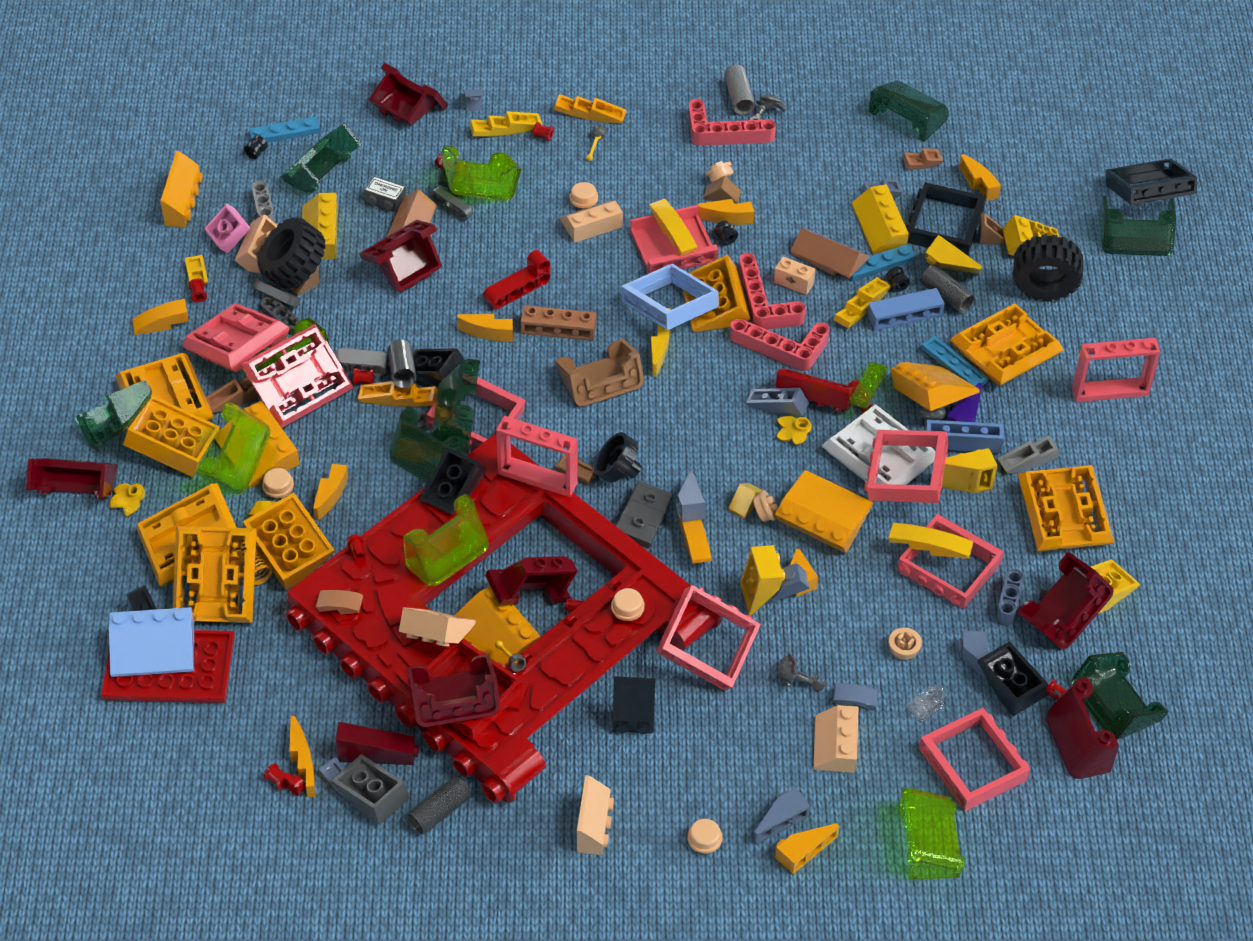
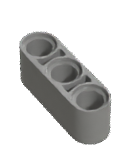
(262, 199)
(362, 360)

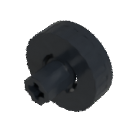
(617, 458)

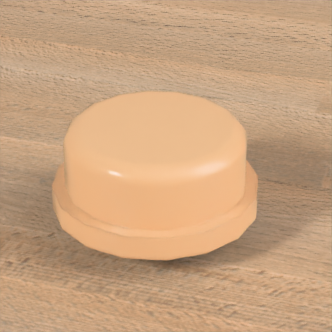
(719, 170)
(583, 195)
(277, 483)
(765, 507)
(627, 604)
(905, 643)
(704, 836)

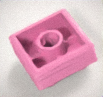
(227, 228)

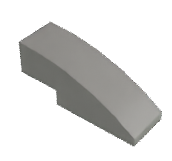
(1029, 455)

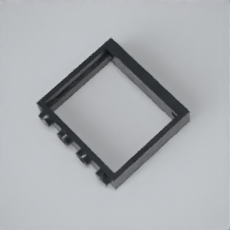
(1180, 183)
(952, 196)

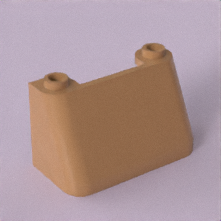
(605, 377)

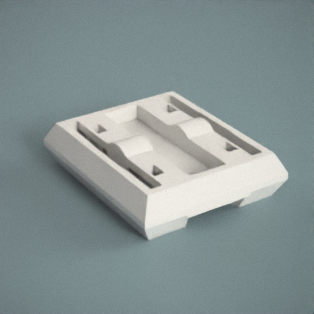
(897, 463)

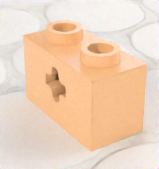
(794, 275)

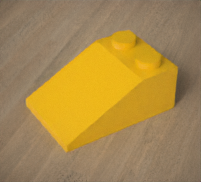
(949, 257)
(761, 576)
(1119, 579)

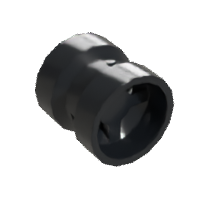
(257, 145)
(727, 234)
(898, 279)

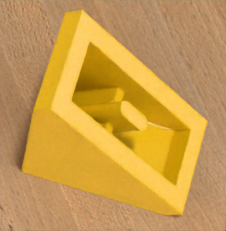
(743, 499)

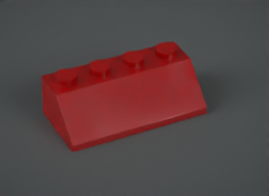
(817, 389)

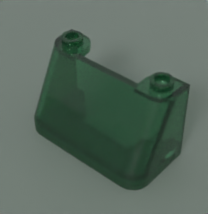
(923, 111)
(450, 416)
(115, 417)
(417, 449)
(1113, 698)

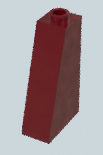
(374, 744)

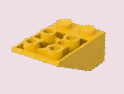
(1020, 229)
(970, 471)

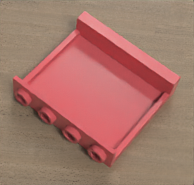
(658, 250)

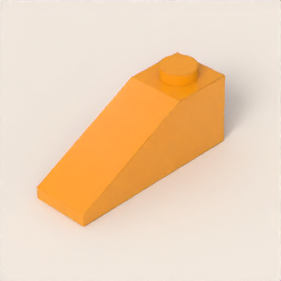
(803, 846)

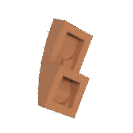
(922, 160)
(343, 601)

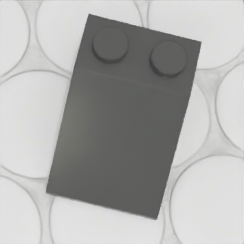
(371, 789)

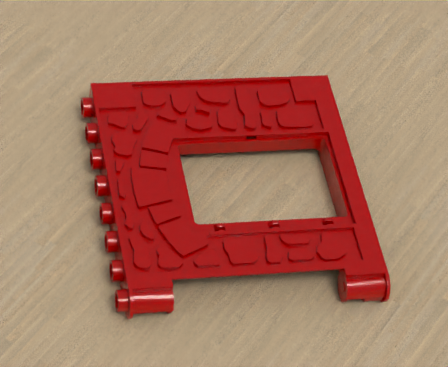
(556, 664)

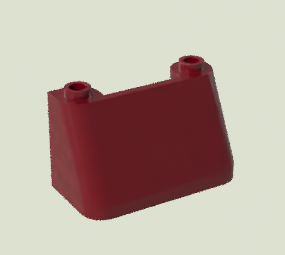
(1069, 603)
(456, 695)
(1080, 746)

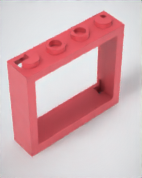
(1120, 387)
(492, 394)
(532, 473)
(907, 493)
(941, 588)
(696, 666)
(948, 775)

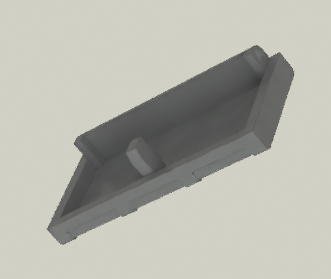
(644, 513)

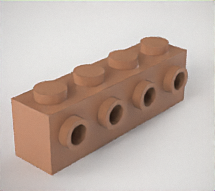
(558, 323)

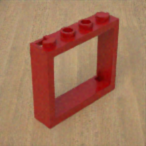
(468, 651)

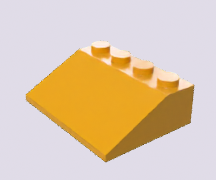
(723, 277)
(930, 384)
(171, 436)
(278, 451)
(824, 511)
(289, 540)
(496, 624)

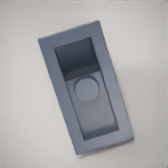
(473, 100)

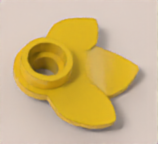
(794, 429)
(125, 498)

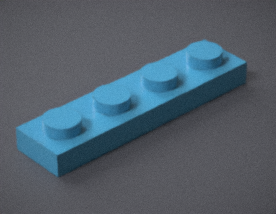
(287, 129)
(885, 261)
(953, 361)

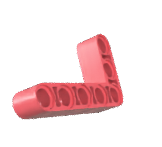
(727, 132)
(761, 313)
(779, 348)

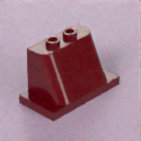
(404, 98)
(405, 255)
(549, 573)

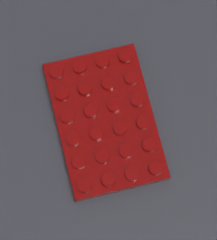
(205, 684)

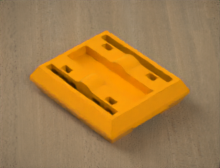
(1006, 349)
(168, 383)
(1064, 510)
(158, 531)
(215, 572)

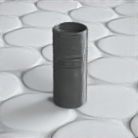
(949, 289)
(401, 363)
(436, 808)

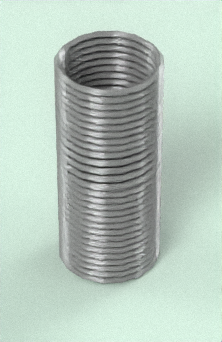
(739, 89)

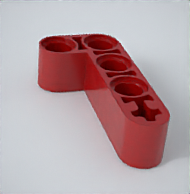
(520, 283)

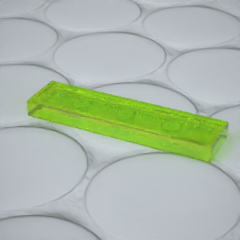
(868, 385)

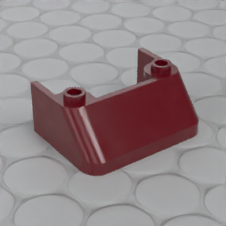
(71, 476)

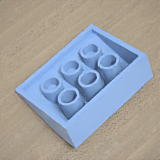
(151, 642)

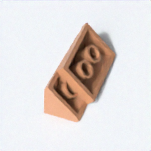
(413, 207)
(827, 253)

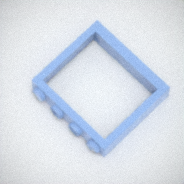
(635, 296)

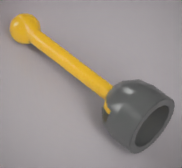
(598, 133)
(513, 658)

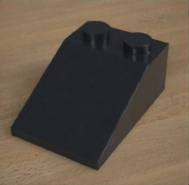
(435, 364)
(451, 479)
(1013, 678)
(633, 705)

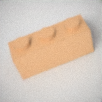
(593, 221)
(250, 247)
(434, 626)
(836, 739)
(594, 817)

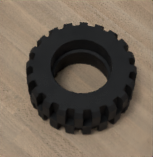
(1048, 252)
(291, 253)

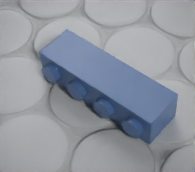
(905, 309)
(969, 435)

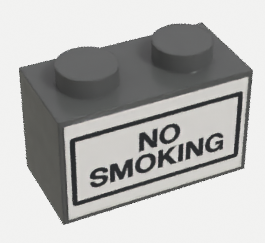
(384, 194)

